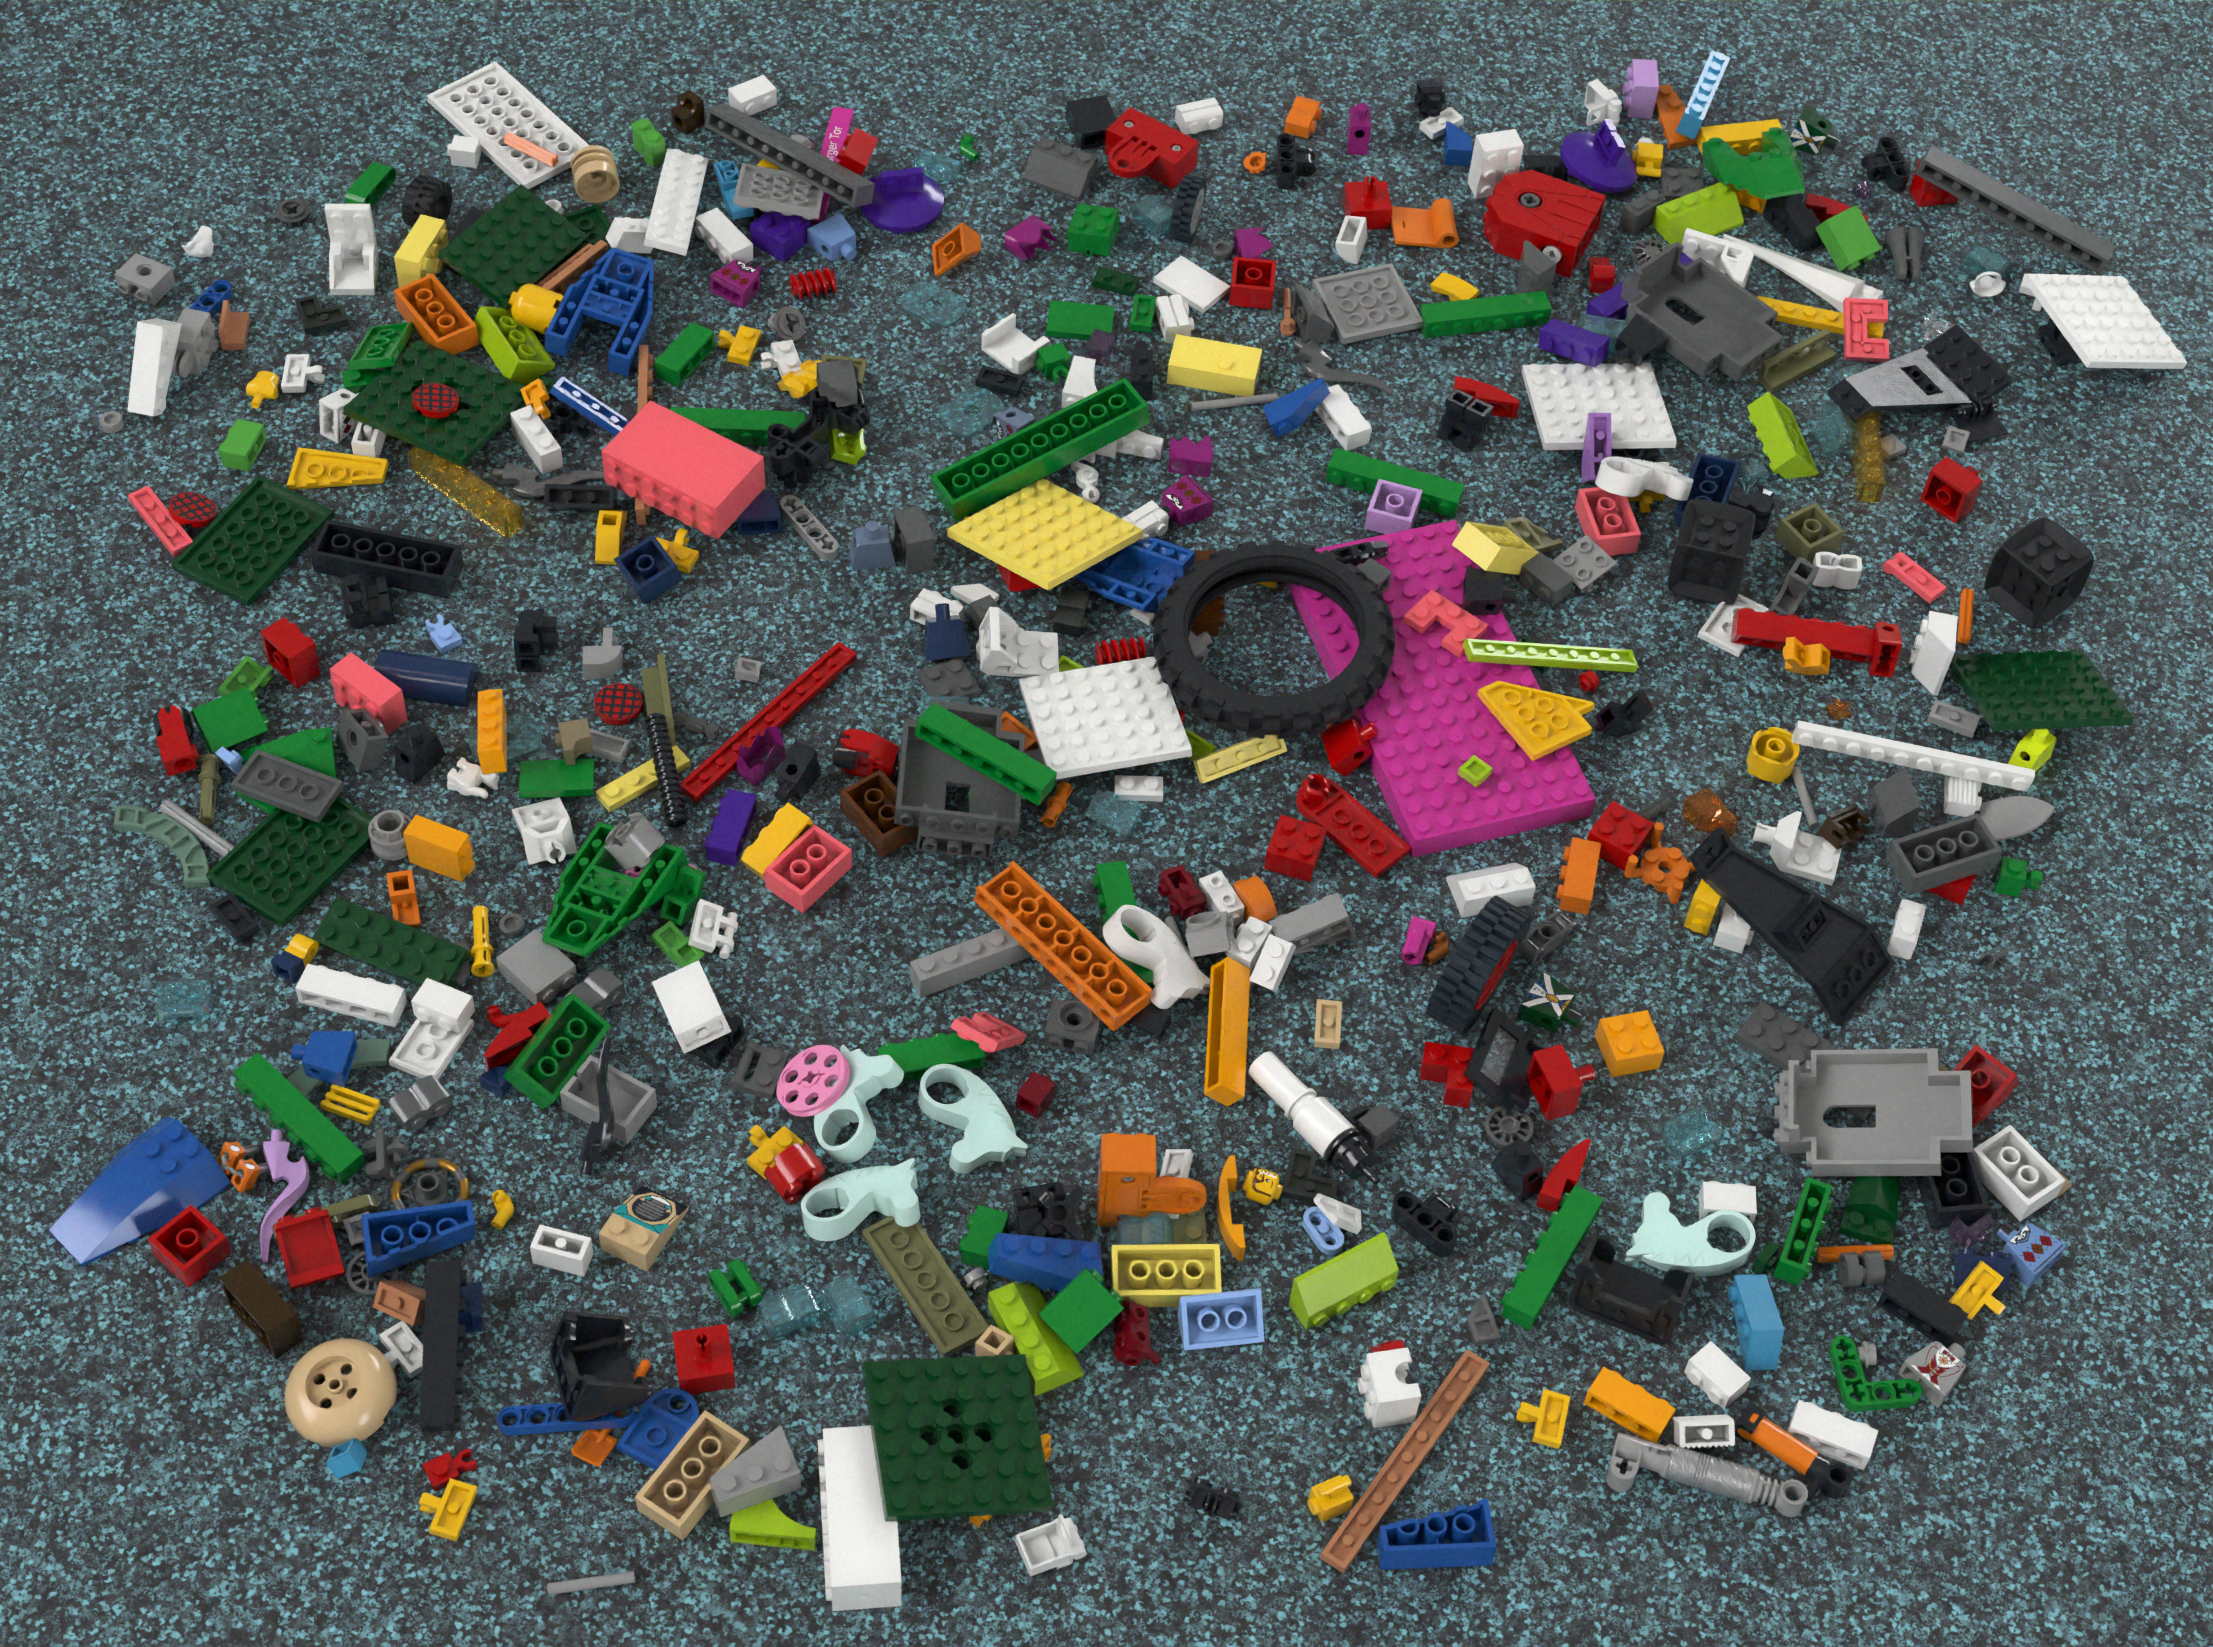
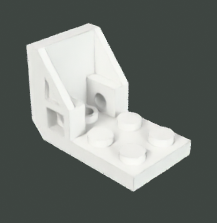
(352, 249)
(1726, 256)
(1014, 651)

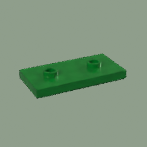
(381, 346)

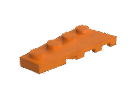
(1670, 112)

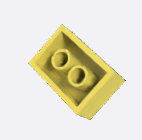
(420, 250)

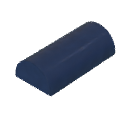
(1712, 481)
(429, 677)

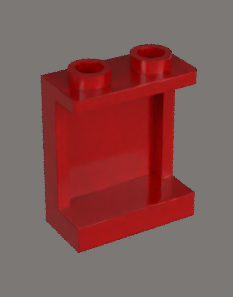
(308, 1248)

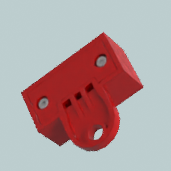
(1149, 149)

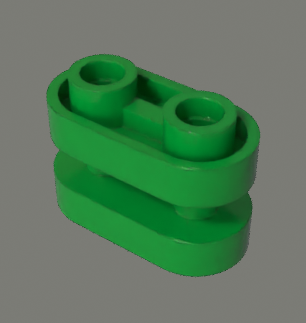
(739, 1274)

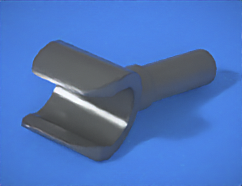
(1989, 957)

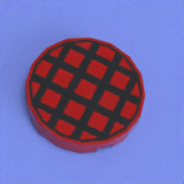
(435, 400)
(192, 509)
(618, 704)

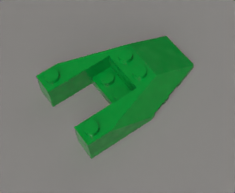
(1764, 174)
(601, 903)

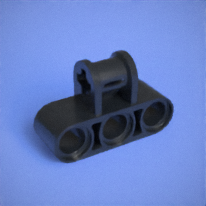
(1291, 161)
(1887, 165)
(1435, 1213)

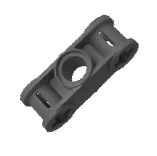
(1548, 936)

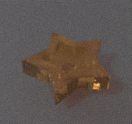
(1839, 709)

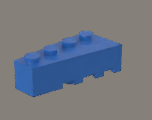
(414, 1233)
(1042, 1259)
(1439, 1540)

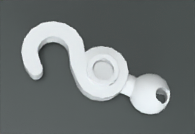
(1087, 478)

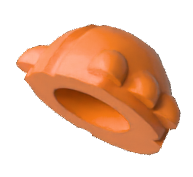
(1255, 162)

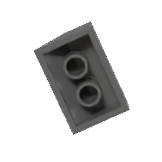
(1061, 168)

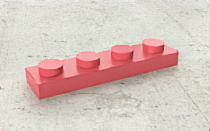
(160, 521)

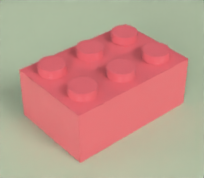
(1608, 520)
(361, 686)
(808, 868)

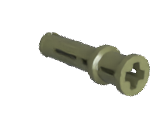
(209, 779)

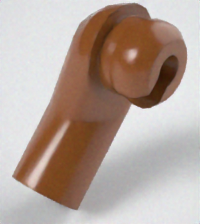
(1440, 948)

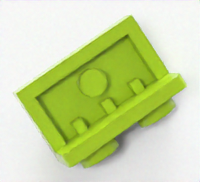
(846, 447)

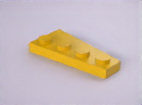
(333, 469)

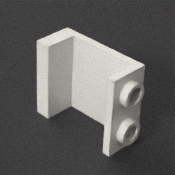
(1011, 346)

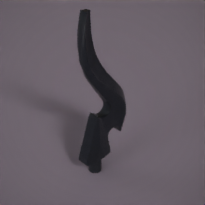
(601, 1132)

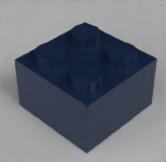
(648, 569)

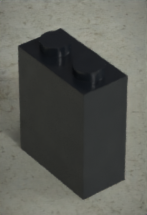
(1090, 120)

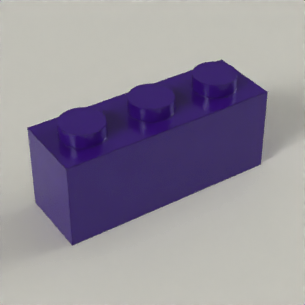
(1574, 342)
(731, 827)

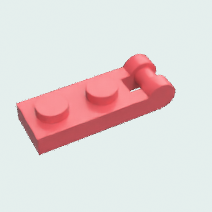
(1914, 577)

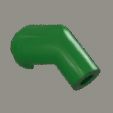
(966, 148)

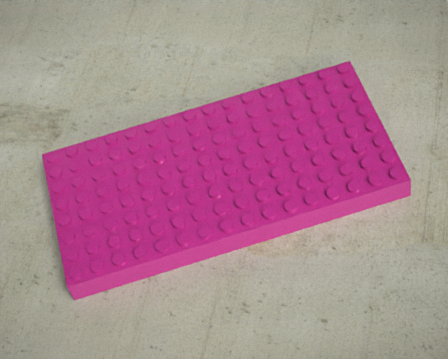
(1433, 715)

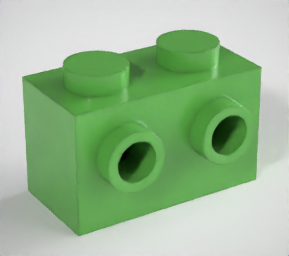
(242, 445)

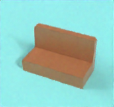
(233, 328)
(401, 1301)

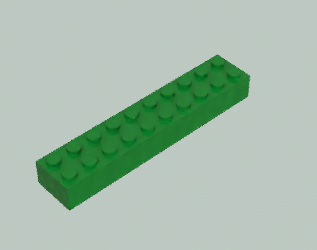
(1040, 449)

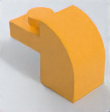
(1806, 659)

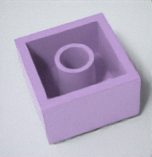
(1641, 88)
(1392, 507)

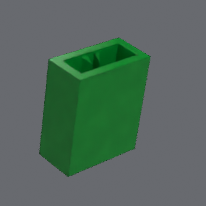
(230, 720)
(1082, 1309)

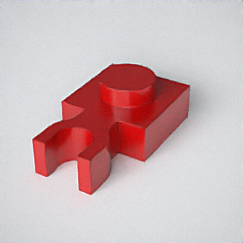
(444, 1467)

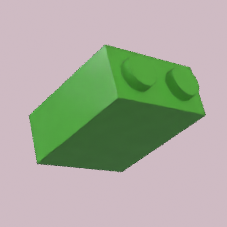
(1848, 239)

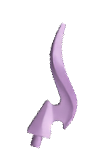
(281, 1169)

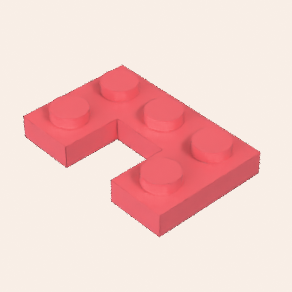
(1855, 317)
(1459, 621)
(988, 1031)

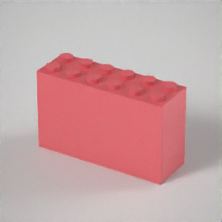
(683, 469)

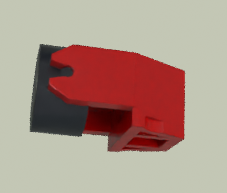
(173, 734)
(881, 752)

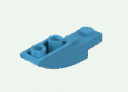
(727, 178)

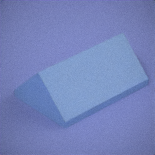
(1221, 1319)

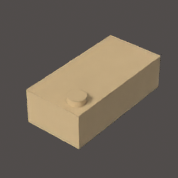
(681, 1485)

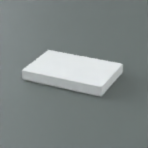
(1193, 283)
(1719, 625)
(428, 1048)

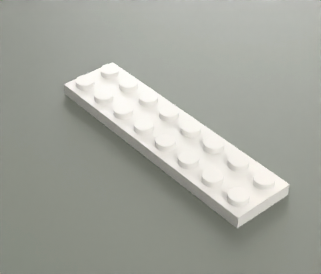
(676, 202)

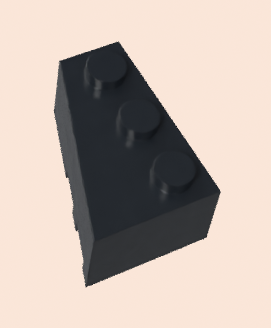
(1793, 221)

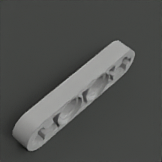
(807, 528)

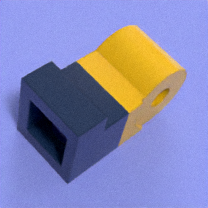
(295, 958)

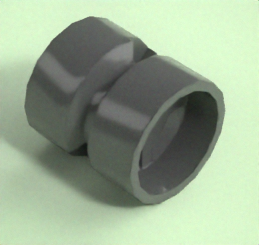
(1864, 1268)

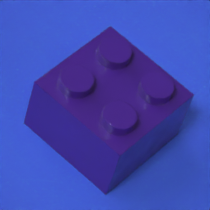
(779, 234)

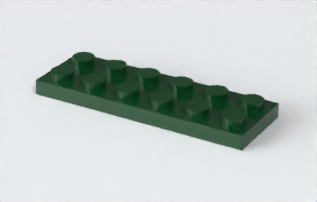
(389, 944)

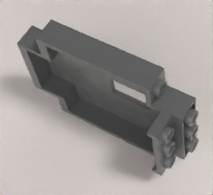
(1736, 323)
(922, 790)

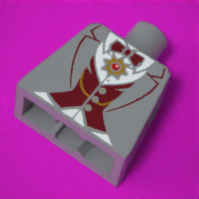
(1935, 1370)

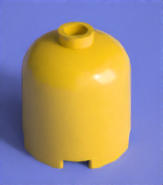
(534, 306)

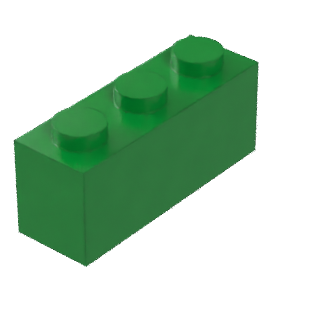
(684, 354)

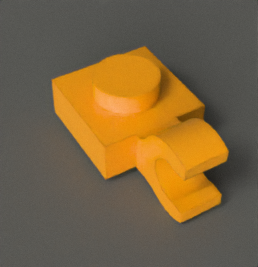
(535, 395)

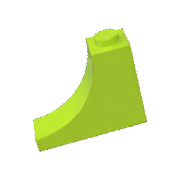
(768, 1526)

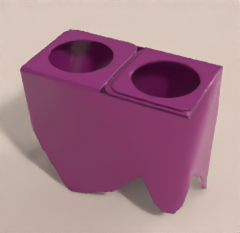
(1026, 237)
(1250, 244)
(1191, 457)
(760, 770)

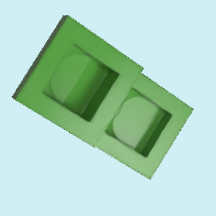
(676, 945)

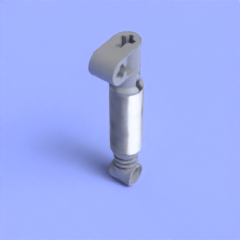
(1701, 1472)

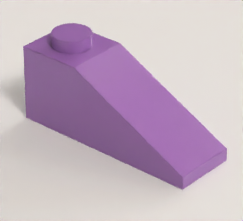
(1596, 445)

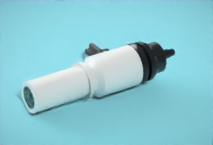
(1316, 1119)

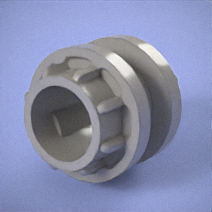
(387, 834)

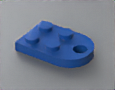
(659, 1427)

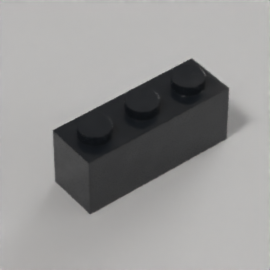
(580, 498)
(1922, 1309)

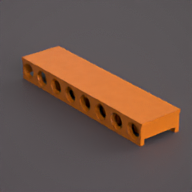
(1063, 946)

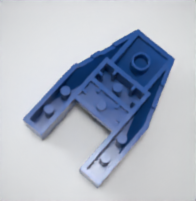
(614, 292)

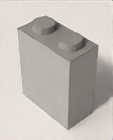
(536, 968)

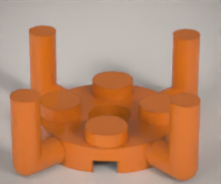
(1661, 857)

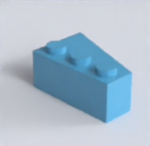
(1756, 1321)

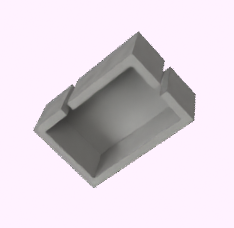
(629, 1097)

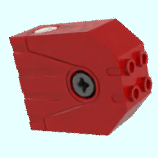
(1547, 213)

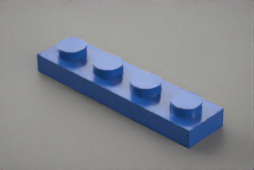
(589, 406)

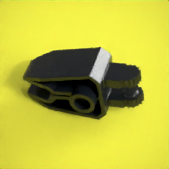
(1429, 97)

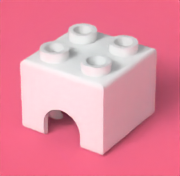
(1385, 1389)

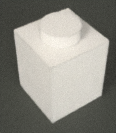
(464, 151)

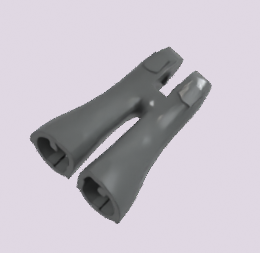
(1915, 240)

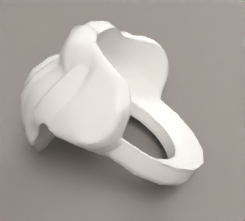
(201, 243)
(1987, 286)

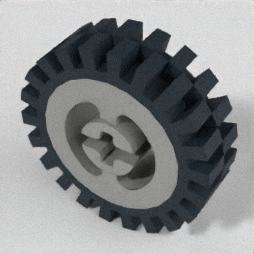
(1188, 208)

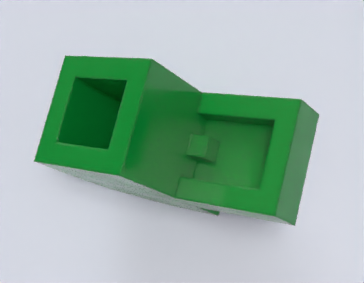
(681, 902)

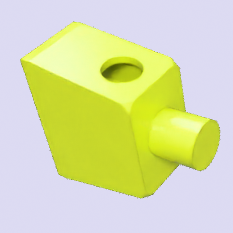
(2037, 745)

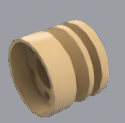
(595, 174)

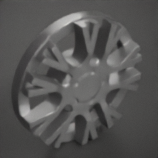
(1645, 250)
(1507, 1126)
(354, 1285)

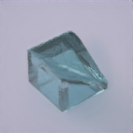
(1750, 474)

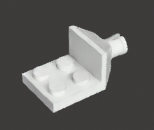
(545, 831)
(1799, 851)

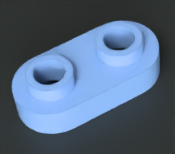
(1323, 1232)

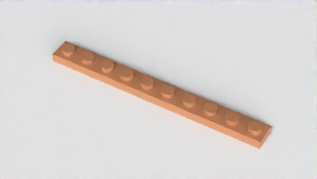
(645, 393)
(1404, 1461)

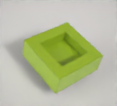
(1475, 771)

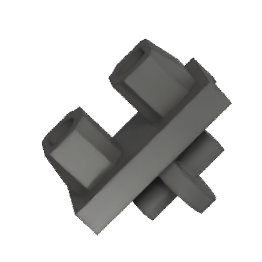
(387, 1154)

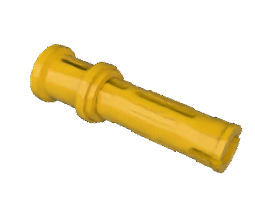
(481, 950)

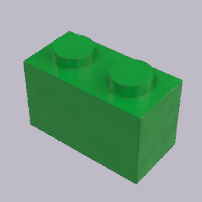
(982, 1230)

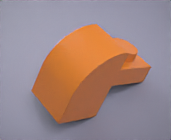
(404, 898)
(1255, 898)

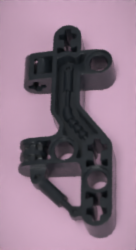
(804, 444)

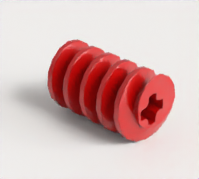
(812, 283)
(1119, 652)

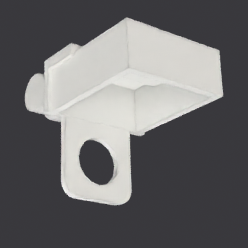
(1602, 103)
(1050, 1545)

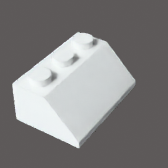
(1934, 650)
(1477, 887)

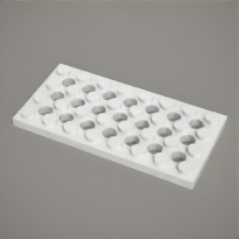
(525, 105)

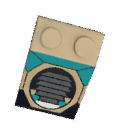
(641, 1227)

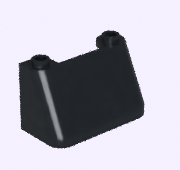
(1627, 1295)
(594, 1366)

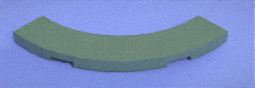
(171, 834)
(369, 1053)

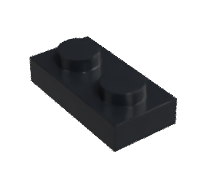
(1000, 381)
(234, 918)

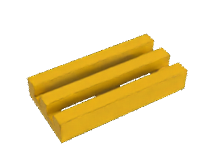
(351, 1100)

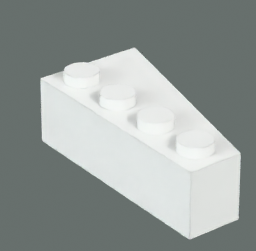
(152, 365)

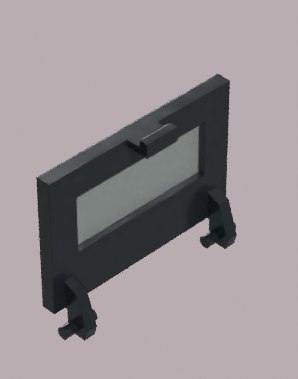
(1502, 1061)

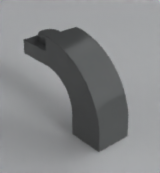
(1795, 587)

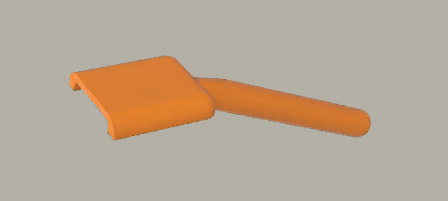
(597, 1444)

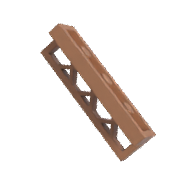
(574, 267)

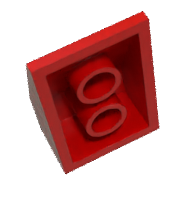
(1989, 1082)

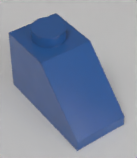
(1457, 146)

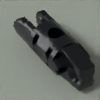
(1362, 552)

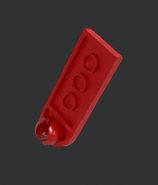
(1350, 825)

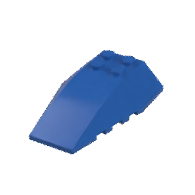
(1139, 573)
(140, 1191)

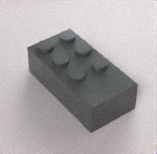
(1943, 854)

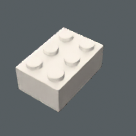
(1492, 158)
(2016, 1173)

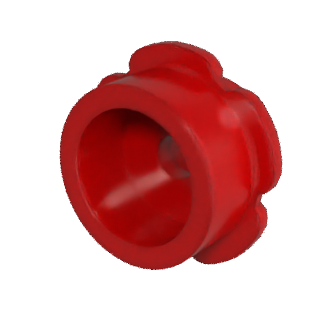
(1588, 681)

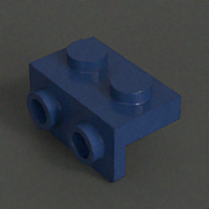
(1968, 1260)

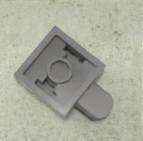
(195, 343)

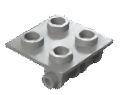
(1584, 562)

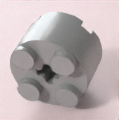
(634, 841)

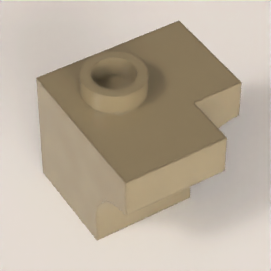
(573, 739)

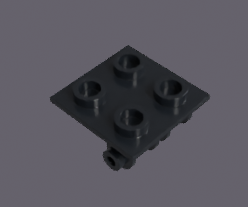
(1546, 164)
(1978, 420)
(1202, 1488)

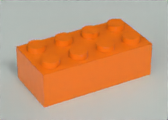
(436, 315)

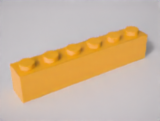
(1227, 1032)

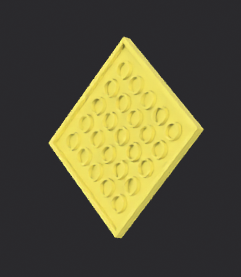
(1045, 533)

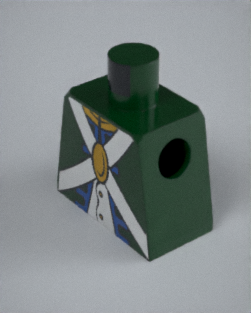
(1812, 132)
(1549, 1005)

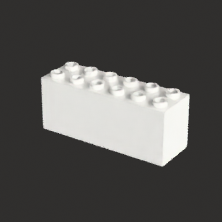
(857, 1542)

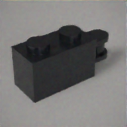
(1141, 370)

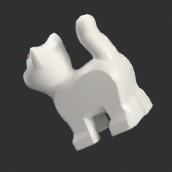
(469, 779)

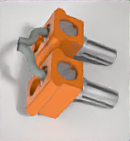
(244, 1171)

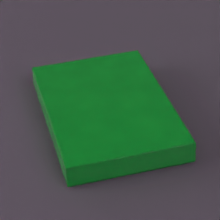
(1078, 319)
(556, 779)

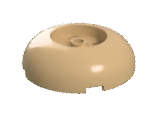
(347, 1416)

